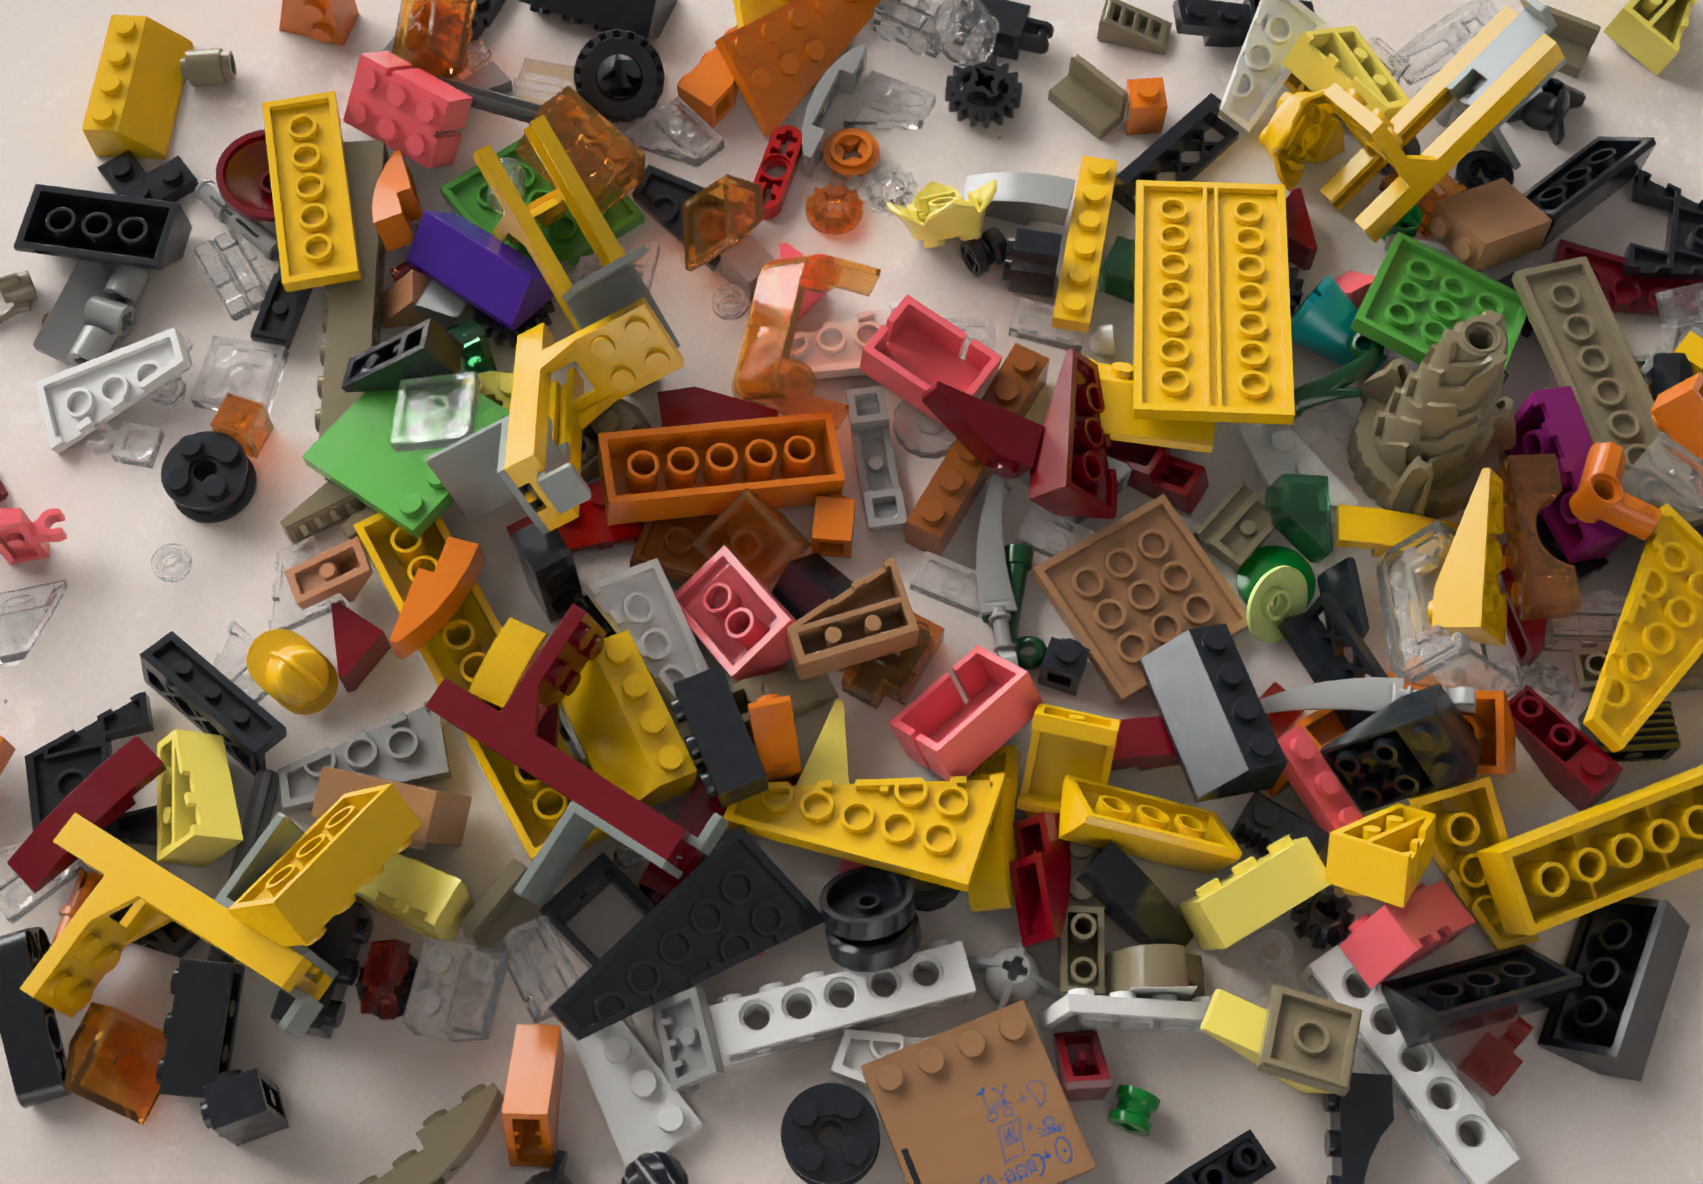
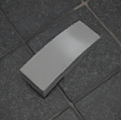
(1025, 196)

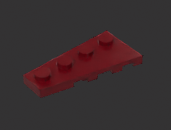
(1621, 292)

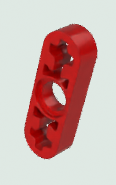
(774, 157)

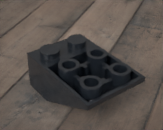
(1405, 750)

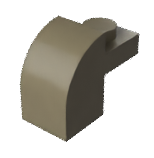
(1154, 967)

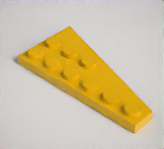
(1655, 635)
(887, 823)

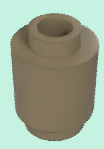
(208, 67)

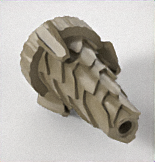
(1436, 427)

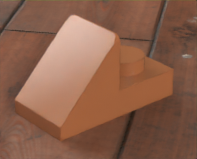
(335, 571)

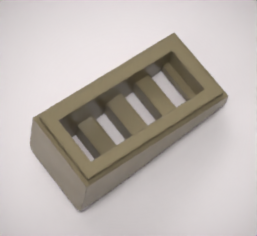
(1113, 28)
(320, 511)

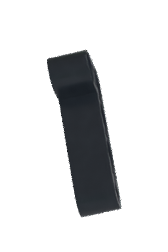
(27, 1025)

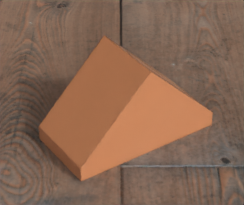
(400, 299)

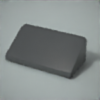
(440, 304)

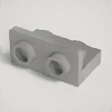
(687, 1039)

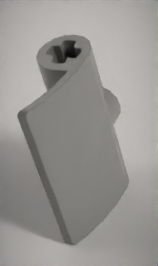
(91, 312)

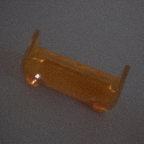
(763, 364)

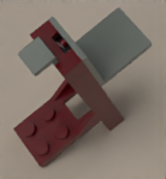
(528, 737)

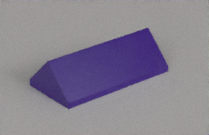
(478, 268)

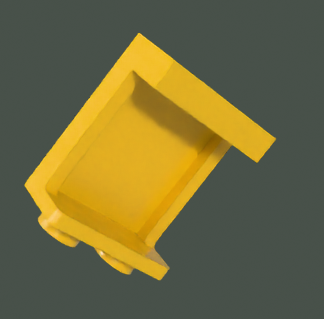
(1064, 745)

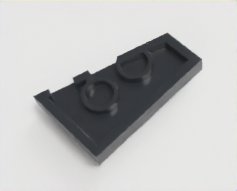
(662, 199)

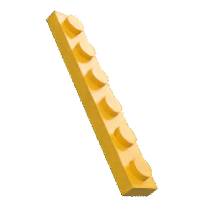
(1084, 244)

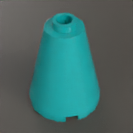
(1324, 323)

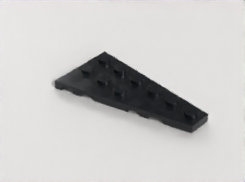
(707, 923)

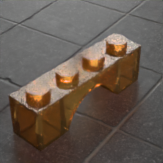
(1541, 582)

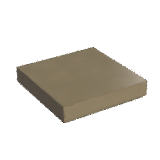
(1309, 1040)

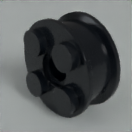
(217, 495)
(824, 1107)

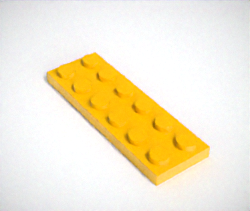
(310, 191)

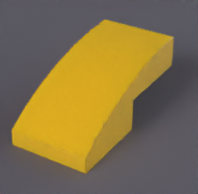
(507, 661)

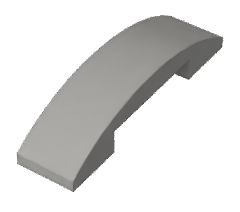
(841, 76)
(875, 458)

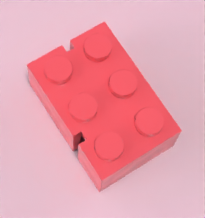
(407, 109)
(925, 351)
(959, 736)

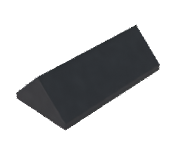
(1588, 180)
(1476, 993)

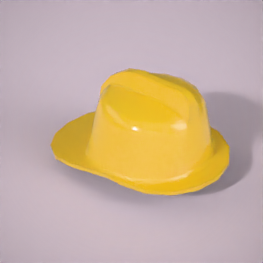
(292, 671)

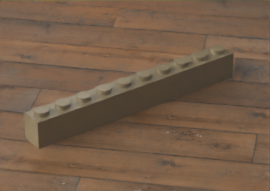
(356, 305)

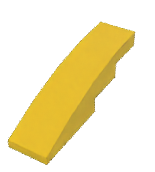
(1376, 527)

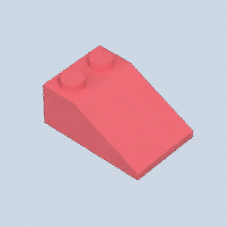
(736, 617)

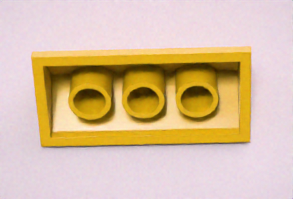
(1145, 826)

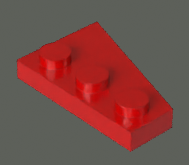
(591, 527)

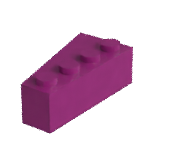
(1554, 425)

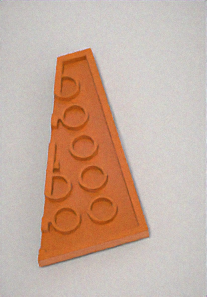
(788, 52)

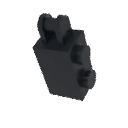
(1017, 29)

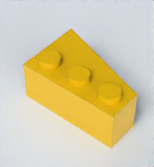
(1382, 854)

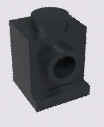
(1067, 659)

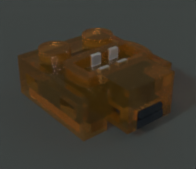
(894, 673)

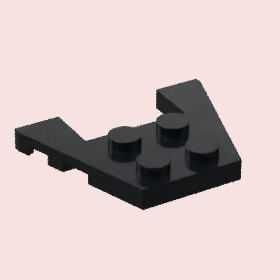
(1683, 237)
(68, 760)

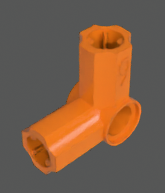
(1603, 497)

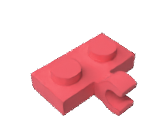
(28, 540)

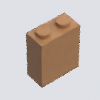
(1488, 224)

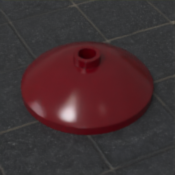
(245, 177)

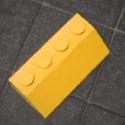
(136, 89)
(1119, 422)
(628, 726)
(328, 866)

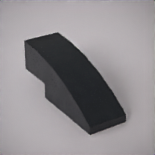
(1133, 899)

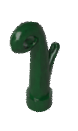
(1334, 384)
(1020, 561)

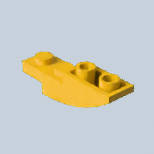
(992, 879)

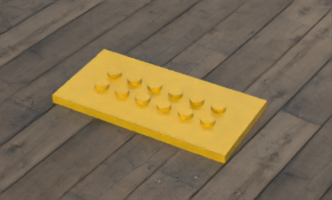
(1212, 303)

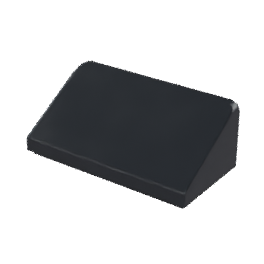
(1345, 586)

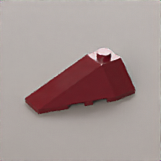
(1071, 458)

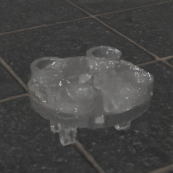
(978, 38)

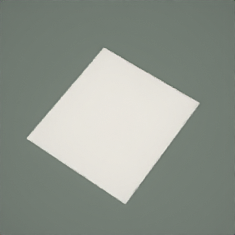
(1182, 993)

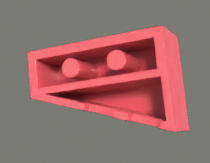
(1402, 936)

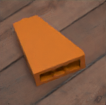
(533, 1095)

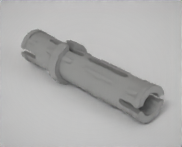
(260, 236)

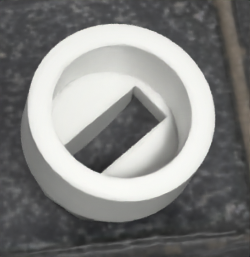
(1102, 340)

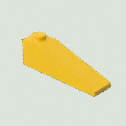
(1468, 586)
(1466, 823)

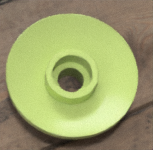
(1275, 596)

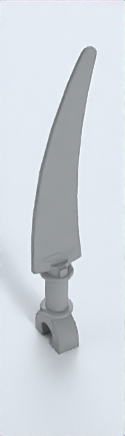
(992, 575)
(1357, 695)

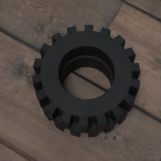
(648, 61)

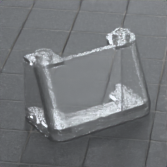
(1415, 648)

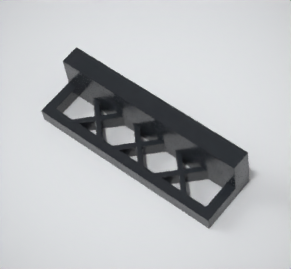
(1171, 145)
(1323, 650)
(211, 701)

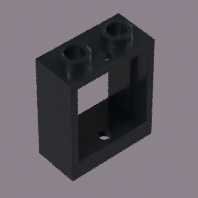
(583, 890)

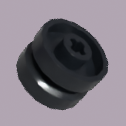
(870, 919)

